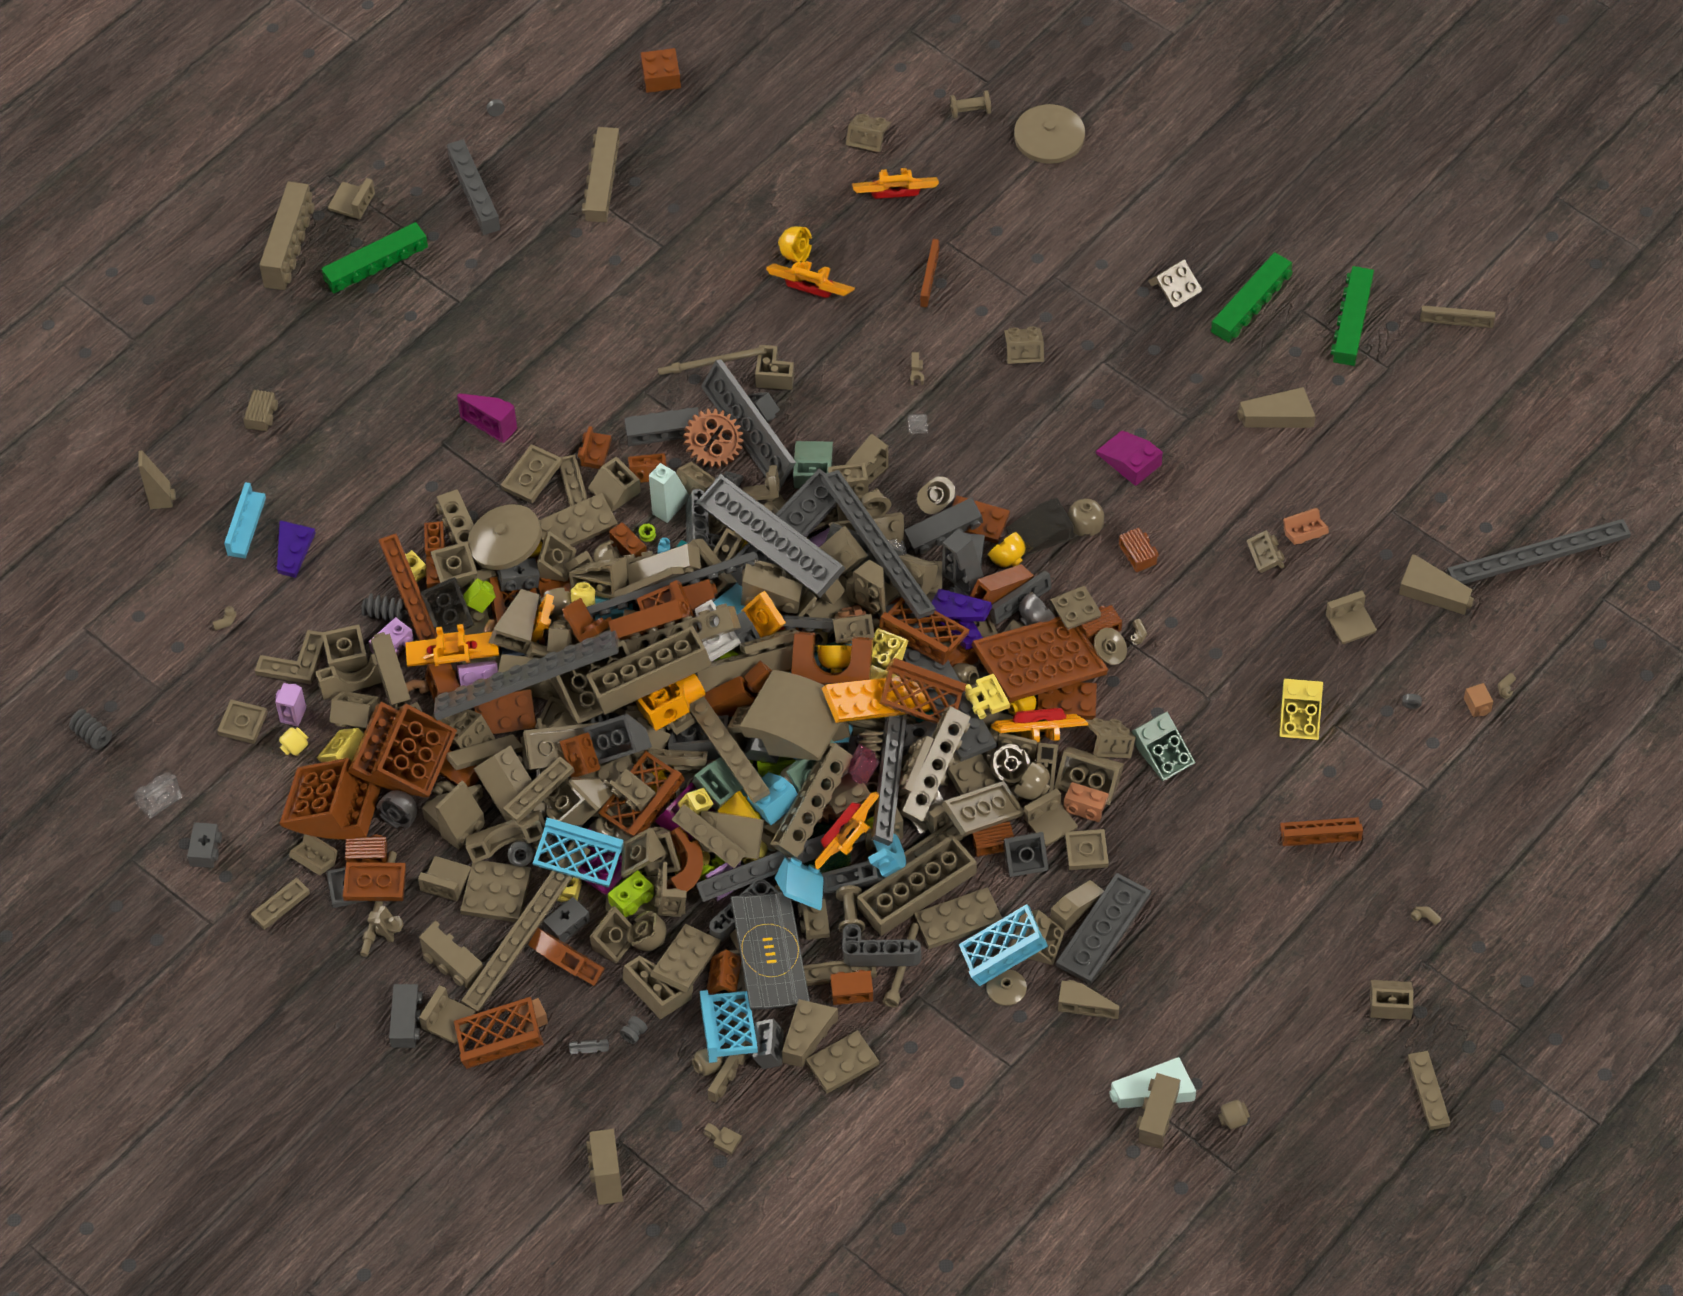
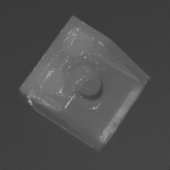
(158, 794)

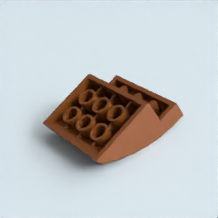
(402, 750)
(330, 802)

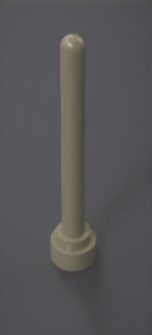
(892, 997)

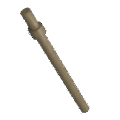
(678, 368)
(369, 935)

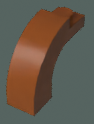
(690, 861)

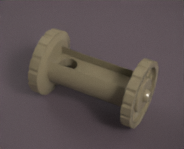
(970, 104)
(848, 895)

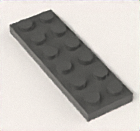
(1103, 928)

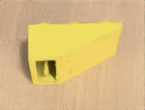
(886, 648)
(1301, 709)

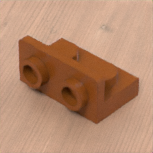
(594, 449)
(645, 464)
(580, 754)
(724, 972)

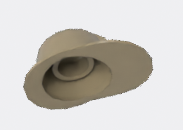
(935, 495)
(876, 503)

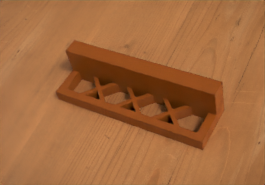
(1330, 831)

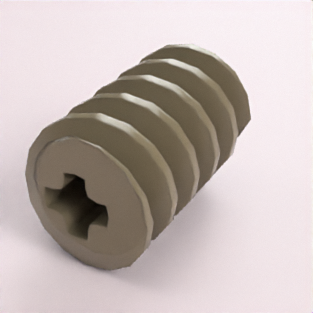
(870, 741)

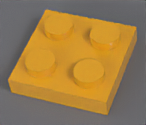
(764, 615)
(542, 617)

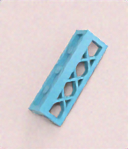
(244, 522)

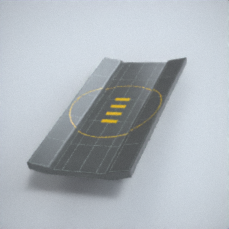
(769, 950)

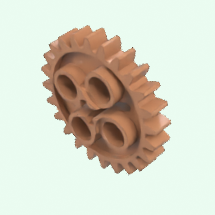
(727, 448)

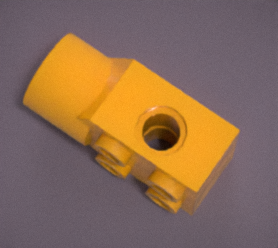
(670, 702)

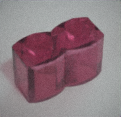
(863, 764)

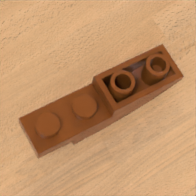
(433, 541)
(566, 957)

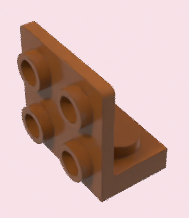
(582, 622)

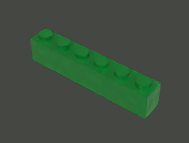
(374, 257)
(1251, 297)
(1353, 315)

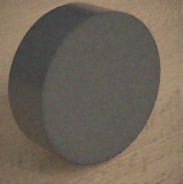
(495, 107)
(1412, 701)

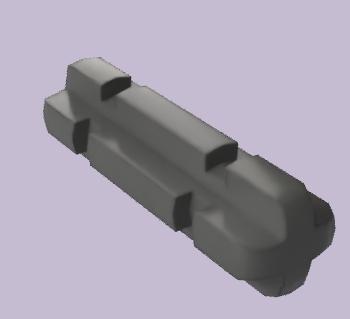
(589, 1046)

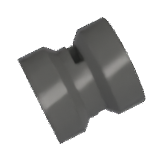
(633, 1030)

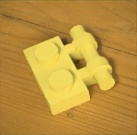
(992, 694)

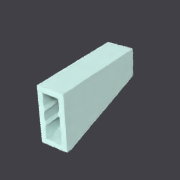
(666, 493)
(1134, 1088)

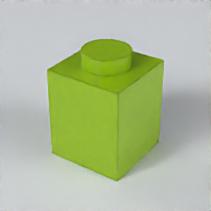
(479, 595)

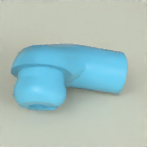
(664, 545)

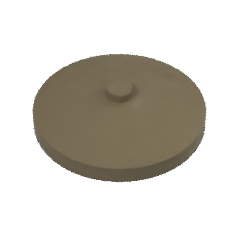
(1049, 133)
(504, 537)

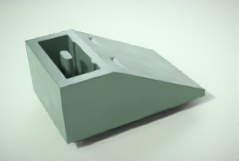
(809, 458)
(1162, 746)
(718, 782)

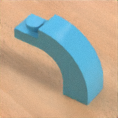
(888, 858)

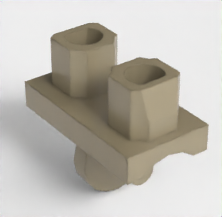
(385, 923)

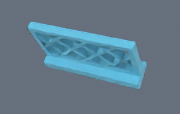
(583, 836)
(1007, 956)
(711, 1012)

